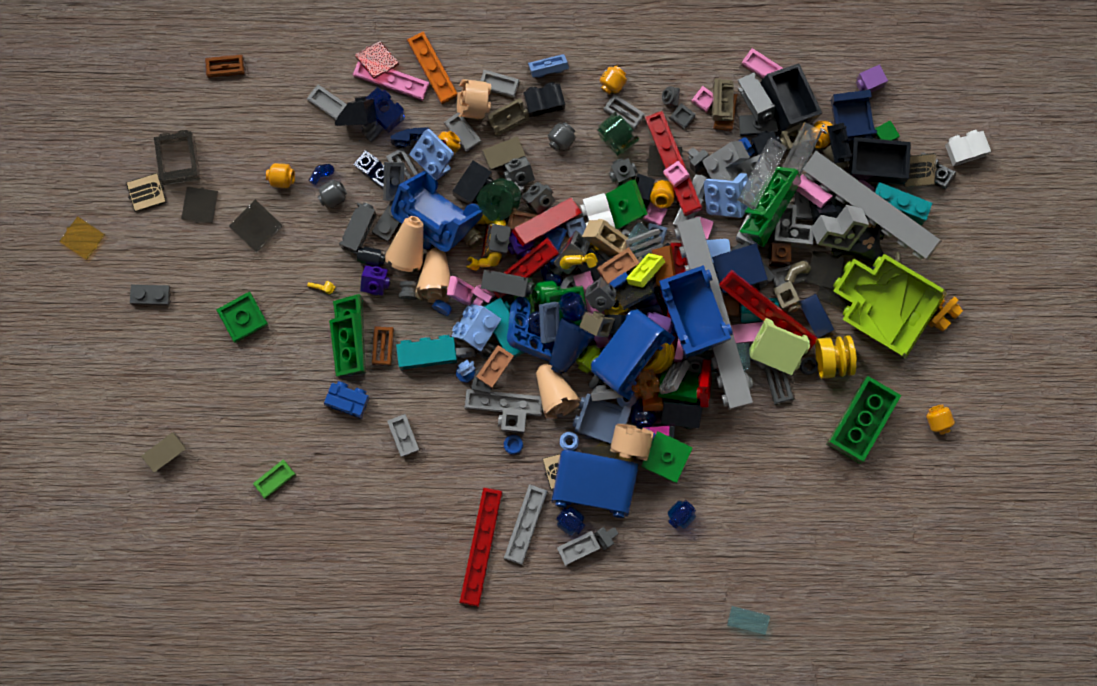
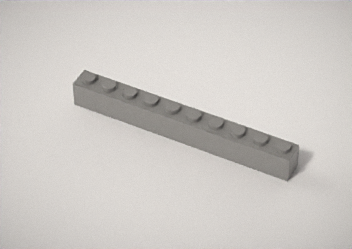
(726, 355)

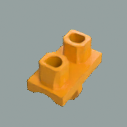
(951, 308)

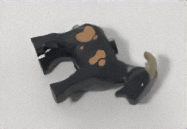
(867, 245)

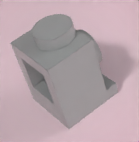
(519, 417)

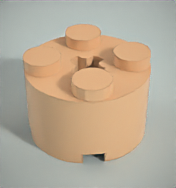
(473, 99)
(631, 441)

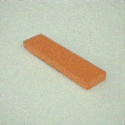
(432, 67)

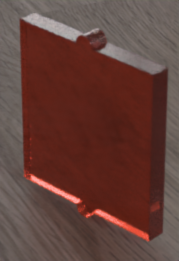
(376, 59)

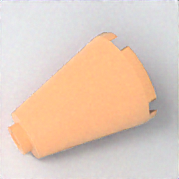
(407, 246)
(434, 277)
(555, 393)

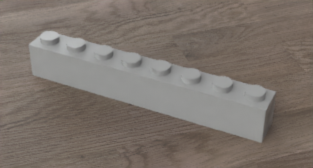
(876, 208)

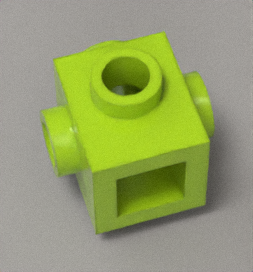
(589, 354)

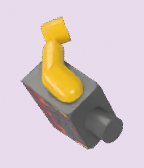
(494, 244)
(573, 255)

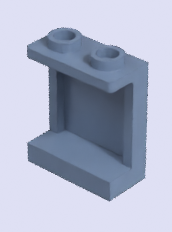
(599, 418)

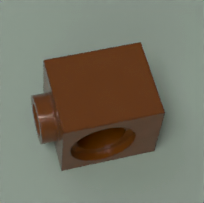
(780, 254)

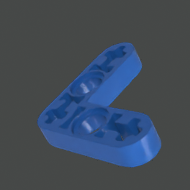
(522, 331)

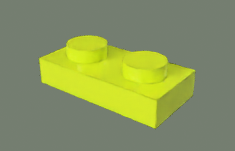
(645, 270)

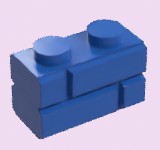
(347, 400)

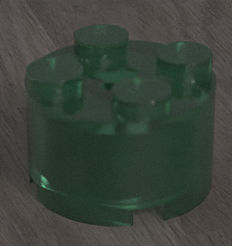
(617, 133)
(489, 199)

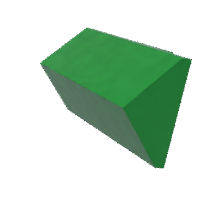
(771, 205)
(348, 336)

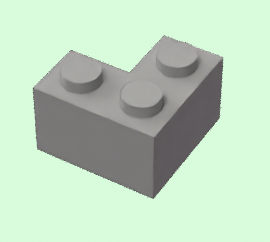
(723, 162)
(840, 231)
(788, 232)

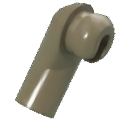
(797, 268)

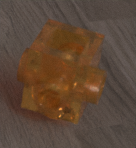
(646, 385)

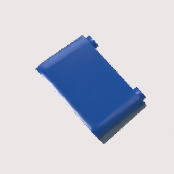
(442, 220)
(694, 311)
(629, 352)
(594, 482)

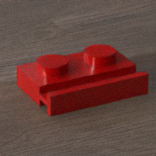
(705, 382)

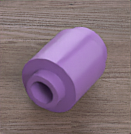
(663, 321)

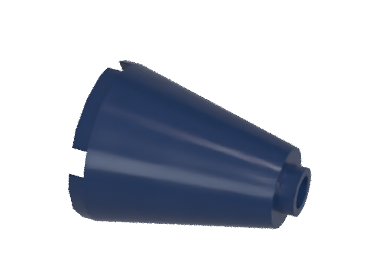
(568, 345)

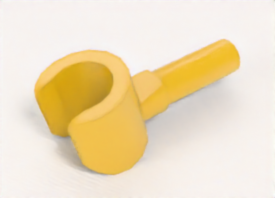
(328, 287)

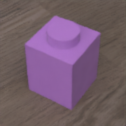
(871, 79)

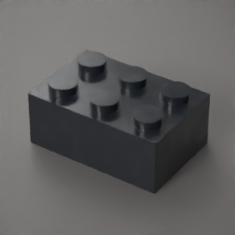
(791, 96)
(880, 160)

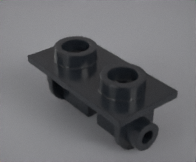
(838, 141)

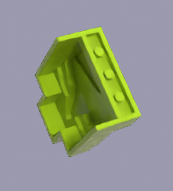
(888, 302)

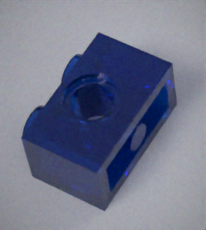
(390, 118)

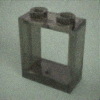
(177, 176)

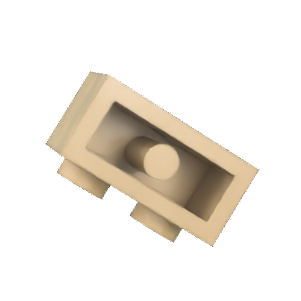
(605, 237)

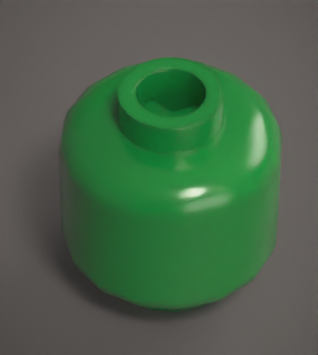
(540, 290)

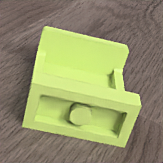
(778, 347)

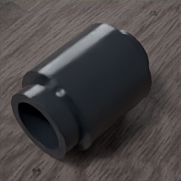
(370, 257)

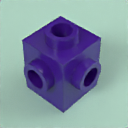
(517, 249)
(374, 280)

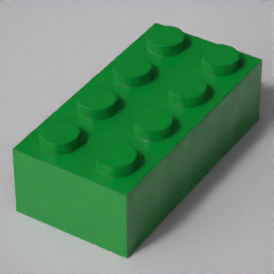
(863, 419)

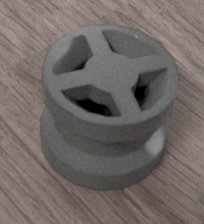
(408, 290)

